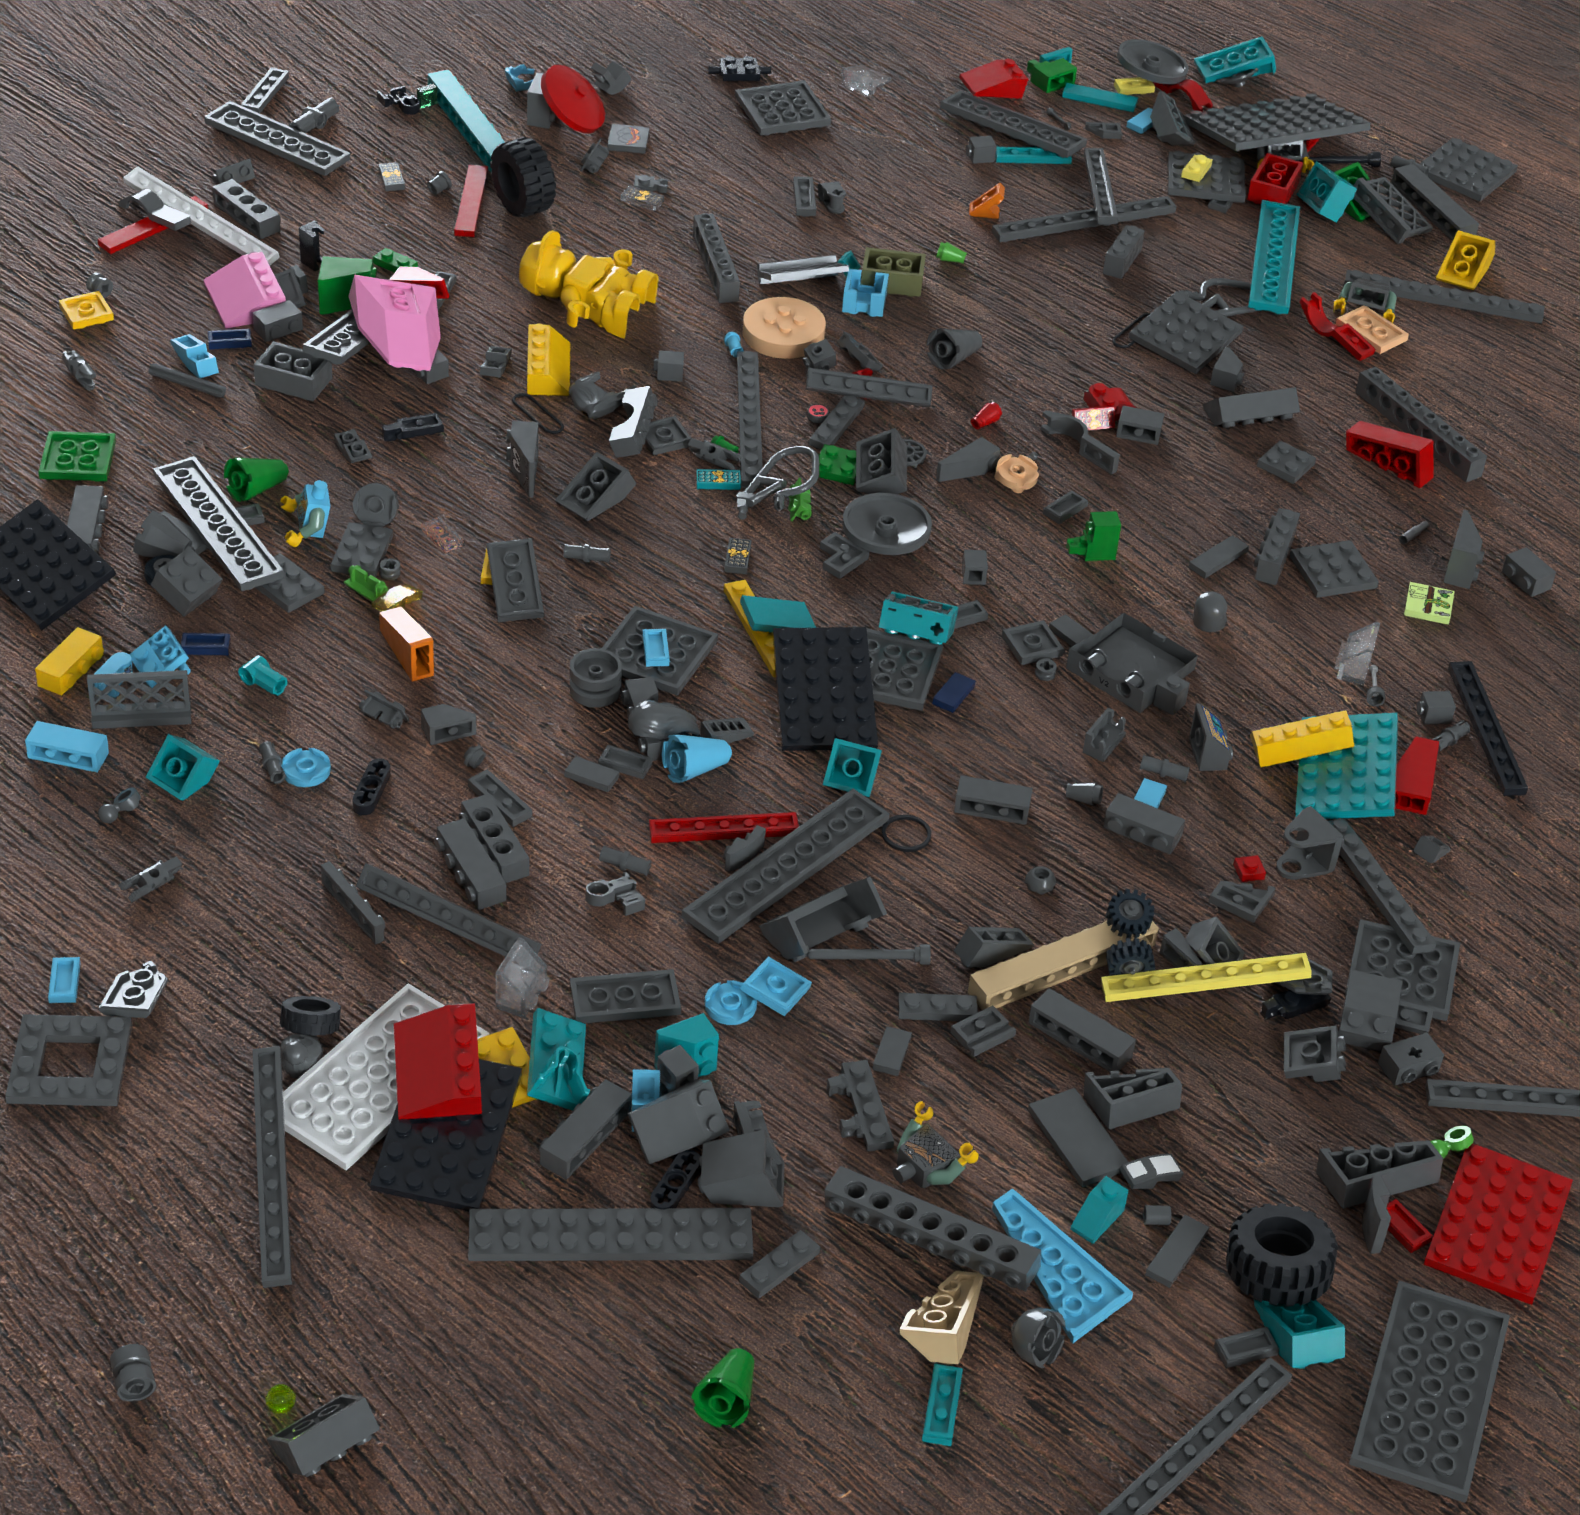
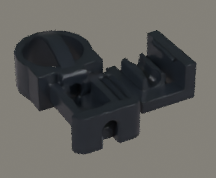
(408, 104)

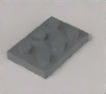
(363, 547)
(294, 589)

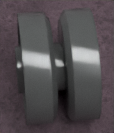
(595, 677)

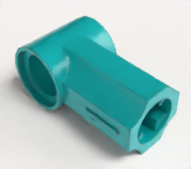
(260, 673)

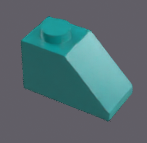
(1100, 1209)

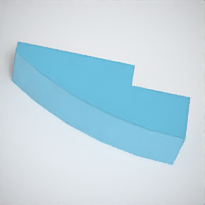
(195, 356)

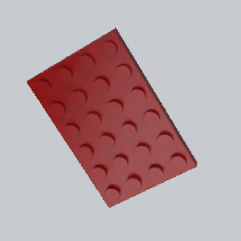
(1499, 1223)

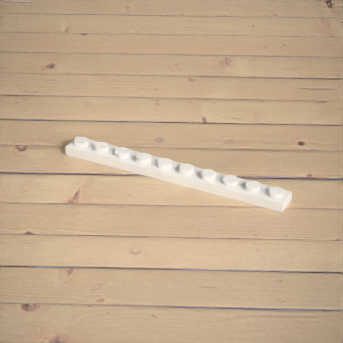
(201, 216)

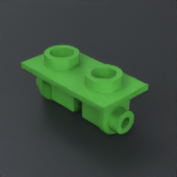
(800, 504)
(365, 585)

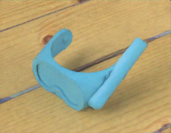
(518, 84)

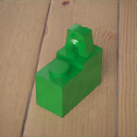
(1051, 75)
(1099, 539)

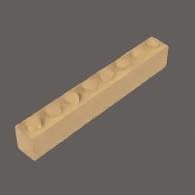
(1048, 965)

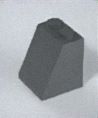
(742, 1171)

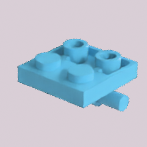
(160, 653)

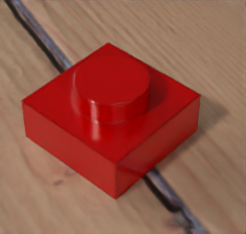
(1249, 868)

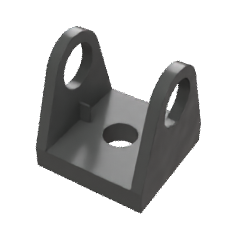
(1314, 848)

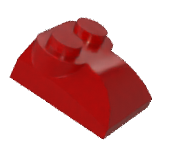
(1101, 395)

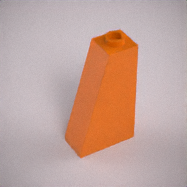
(408, 642)

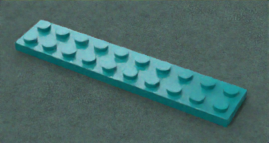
(1274, 257)

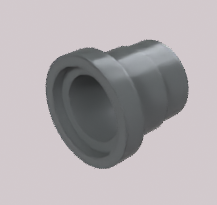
(439, 183)

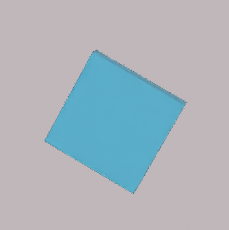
(776, 986)

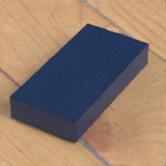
(229, 339)
(206, 643)
(953, 692)

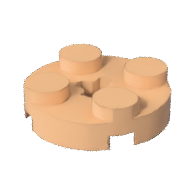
(1017, 482)

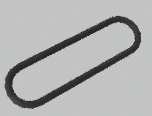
(1124, 330)
(543, 408)

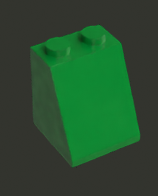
(336, 281)

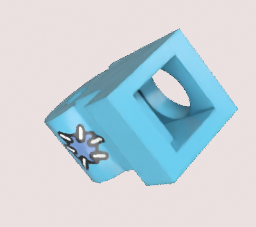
(117, 663)

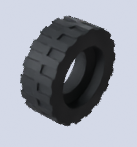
(310, 1015)

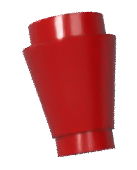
(987, 415)

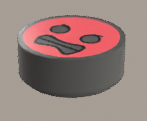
(817, 413)

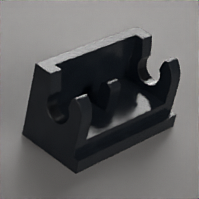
(310, 244)

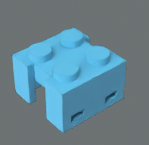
(863, 297)

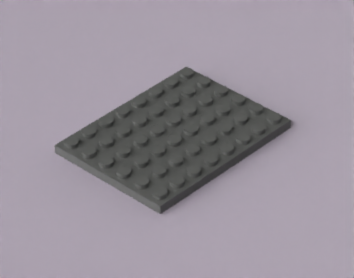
(1276, 122)

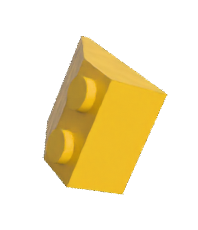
(1467, 260)

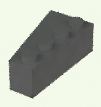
(1402, 1168)

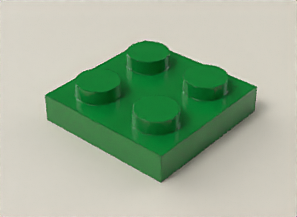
(837, 464)

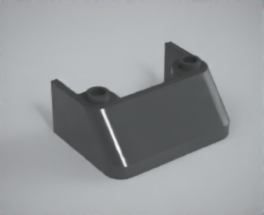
(824, 918)

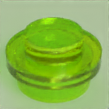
(280, 1399)

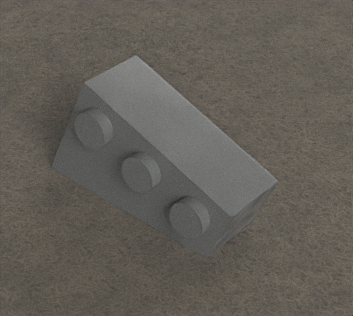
(1132, 1096)

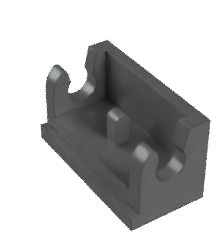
(1104, 736)
(748, 1121)

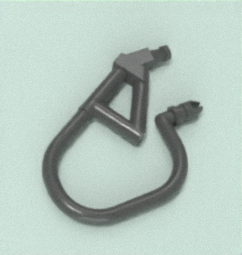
(1217, 299)
(775, 485)

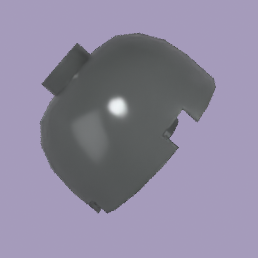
(1038, 1336)

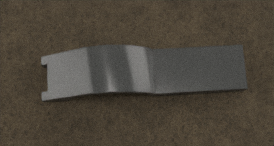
(157, 210)
(1089, 447)

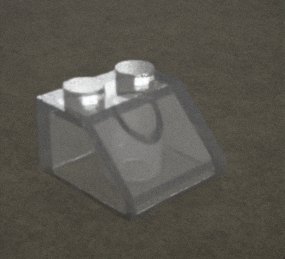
(1357, 654)
(520, 980)

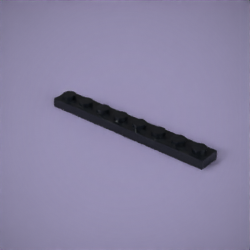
(1488, 728)

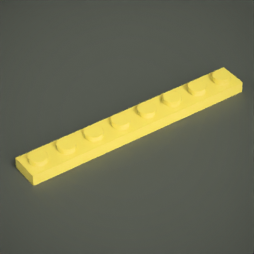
(1206, 977)

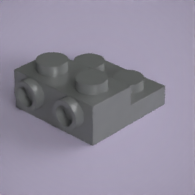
(1314, 1053)

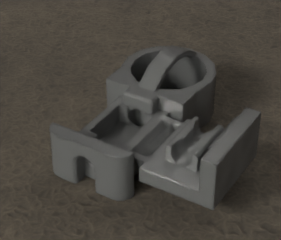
(621, 888)

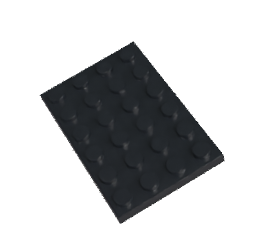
(47, 565)
(824, 687)
(450, 1156)

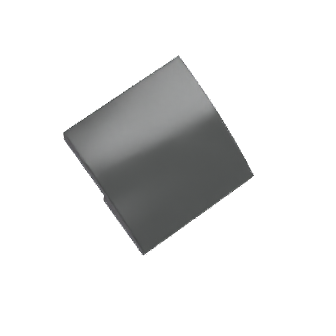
(1375, 1215)

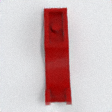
(1192, 89)
(1344, 334)

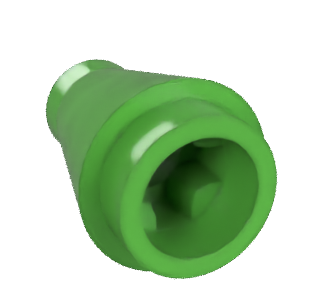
(950, 253)

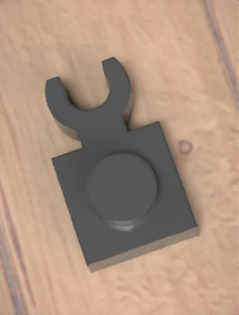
(648, 183)

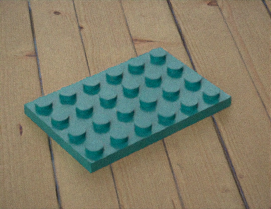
(1354, 779)

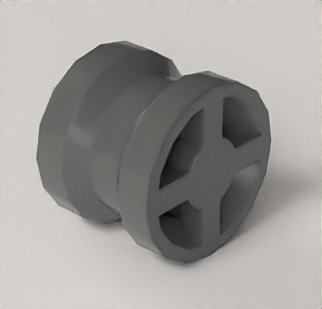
(97, 282)

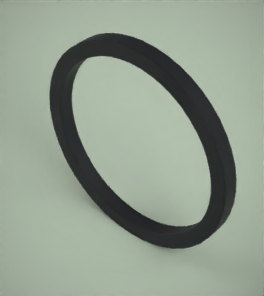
(902, 848)

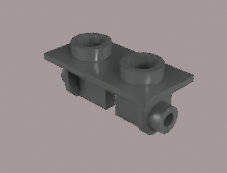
(595, 157)
(238, 172)
(391, 712)

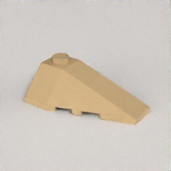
(944, 1320)

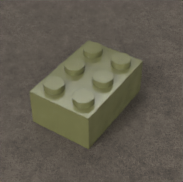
(904, 270)

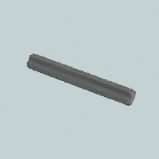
(187, 380)

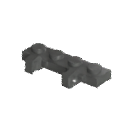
(869, 1117)

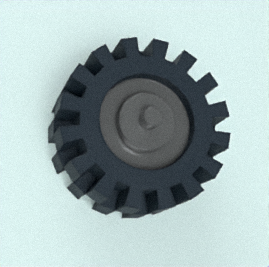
(1130, 913)
(1130, 957)

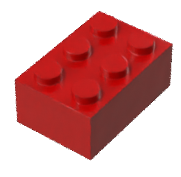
(1275, 179)

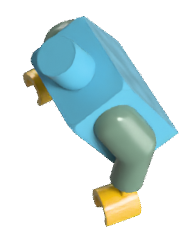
(312, 512)

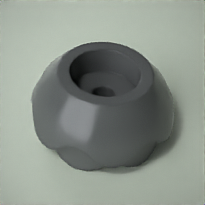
(1040, 880)

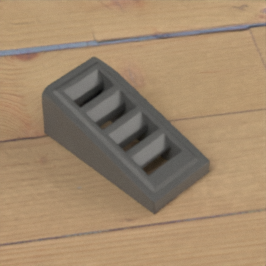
(722, 730)
(1177, 950)

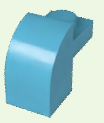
(644, 1087)

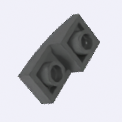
(351, 446)
(744, 849)

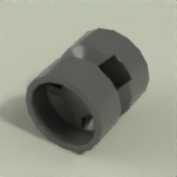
(132, 1372)

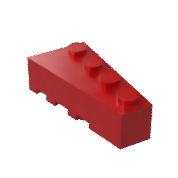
(1393, 450)

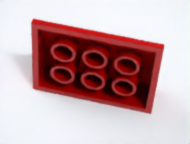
(438, 1063)

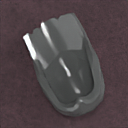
(661, 720)

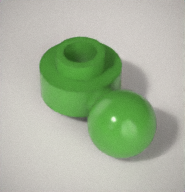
(1456, 1139)

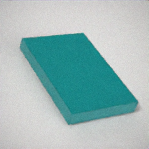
(771, 613)

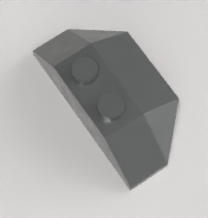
(1170, 123)

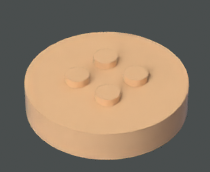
(783, 326)

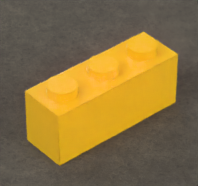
(69, 661)

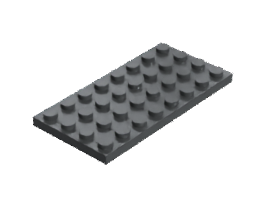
(1430, 1391)

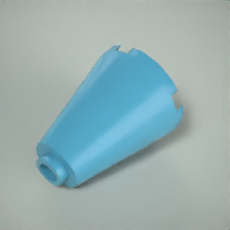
(693, 756)

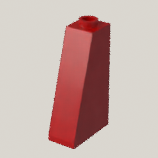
(1416, 776)

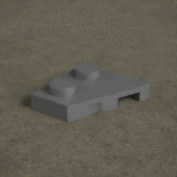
(1241, 899)

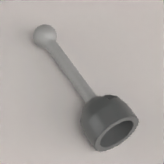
(1377, 692)

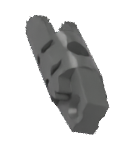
(80, 369)
(714, 453)
(151, 878)

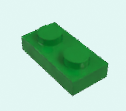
(392, 260)

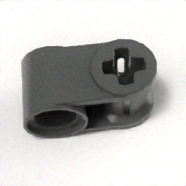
(832, 196)

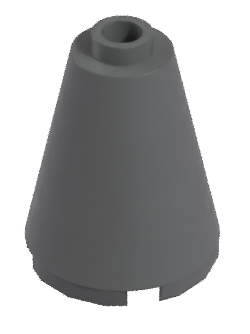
(952, 346)

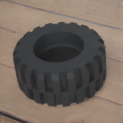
(523, 177)
(1276, 1277)

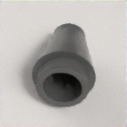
(1087, 793)

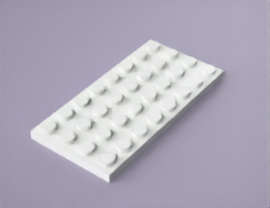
(352, 1091)

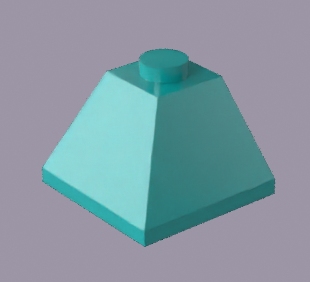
(852, 767)

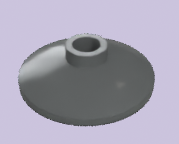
(1239, 78)

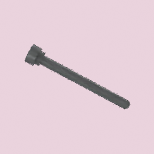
(919, 954)

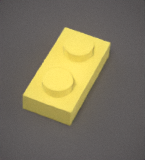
(1134, 86)
(1197, 168)

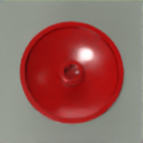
(572, 99)

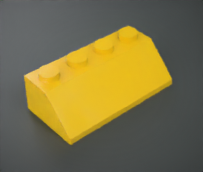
(547, 361)
(1302, 738)

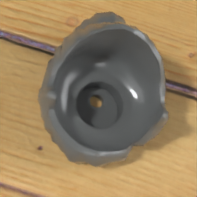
(300, 1053)

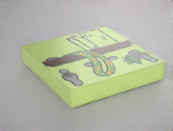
(1429, 603)

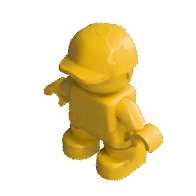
(591, 287)

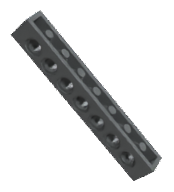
(1418, 420)
(933, 1228)

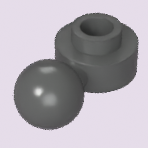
(124, 801)

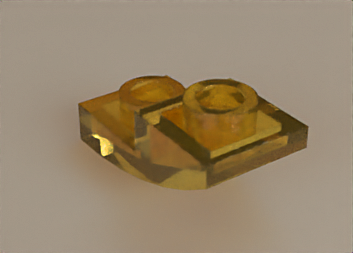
(397, 597)

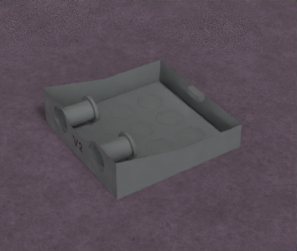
(1129, 661)

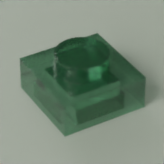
(427, 95)

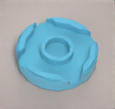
(306, 767)
(729, 1004)

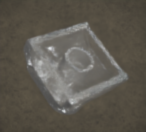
(863, 79)

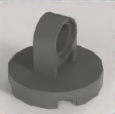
(375, 504)

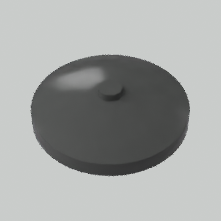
(1152, 61)
(887, 523)

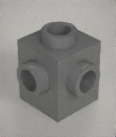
(819, 355)

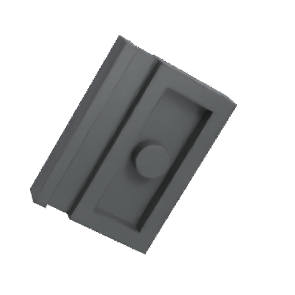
(983, 1031)

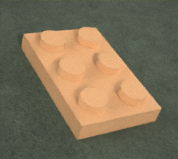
(1374, 328)

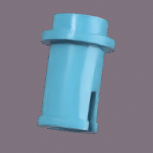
(732, 340)

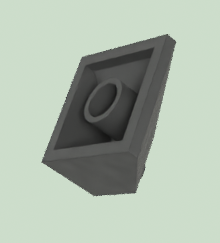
(1213, 942)

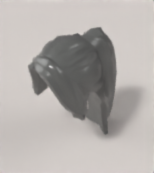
(592, 399)

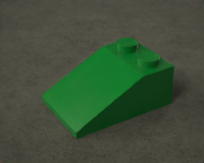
(1351, 174)

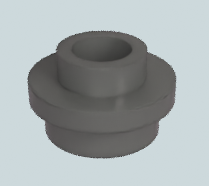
(474, 756)

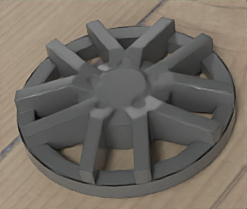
(915, 454)

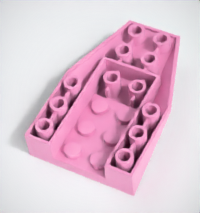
(397, 320)

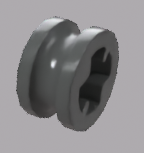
(390, 569)
(1045, 669)

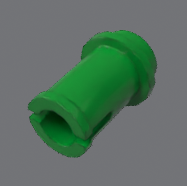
(719, 440)

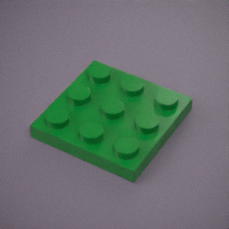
(77, 456)

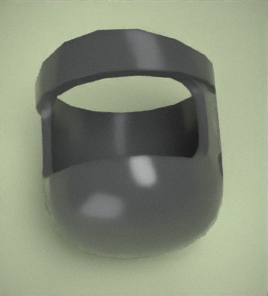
(1210, 612)

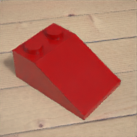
(996, 79)

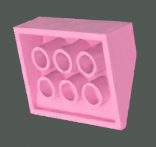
(243, 289)

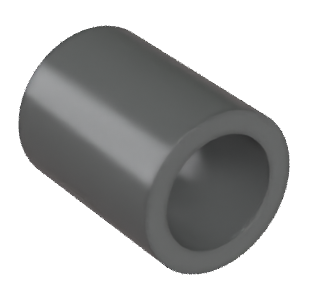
(1156, 1215)

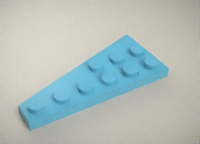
(1068, 1275)

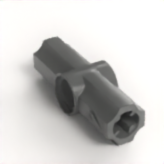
(316, 116)

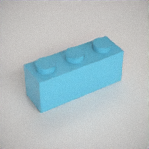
(67, 746)

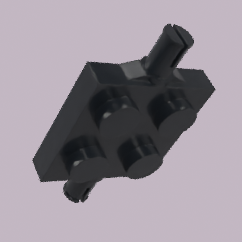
(739, 69)

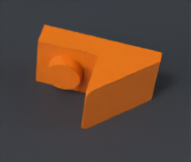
(986, 204)

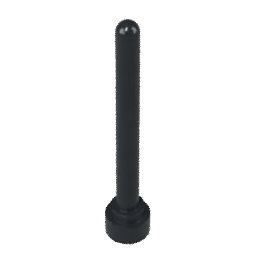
(1372, 159)

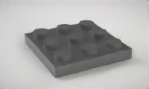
(1333, 568)

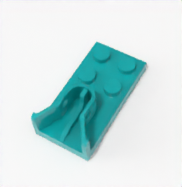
(1237, 59)
(557, 1060)

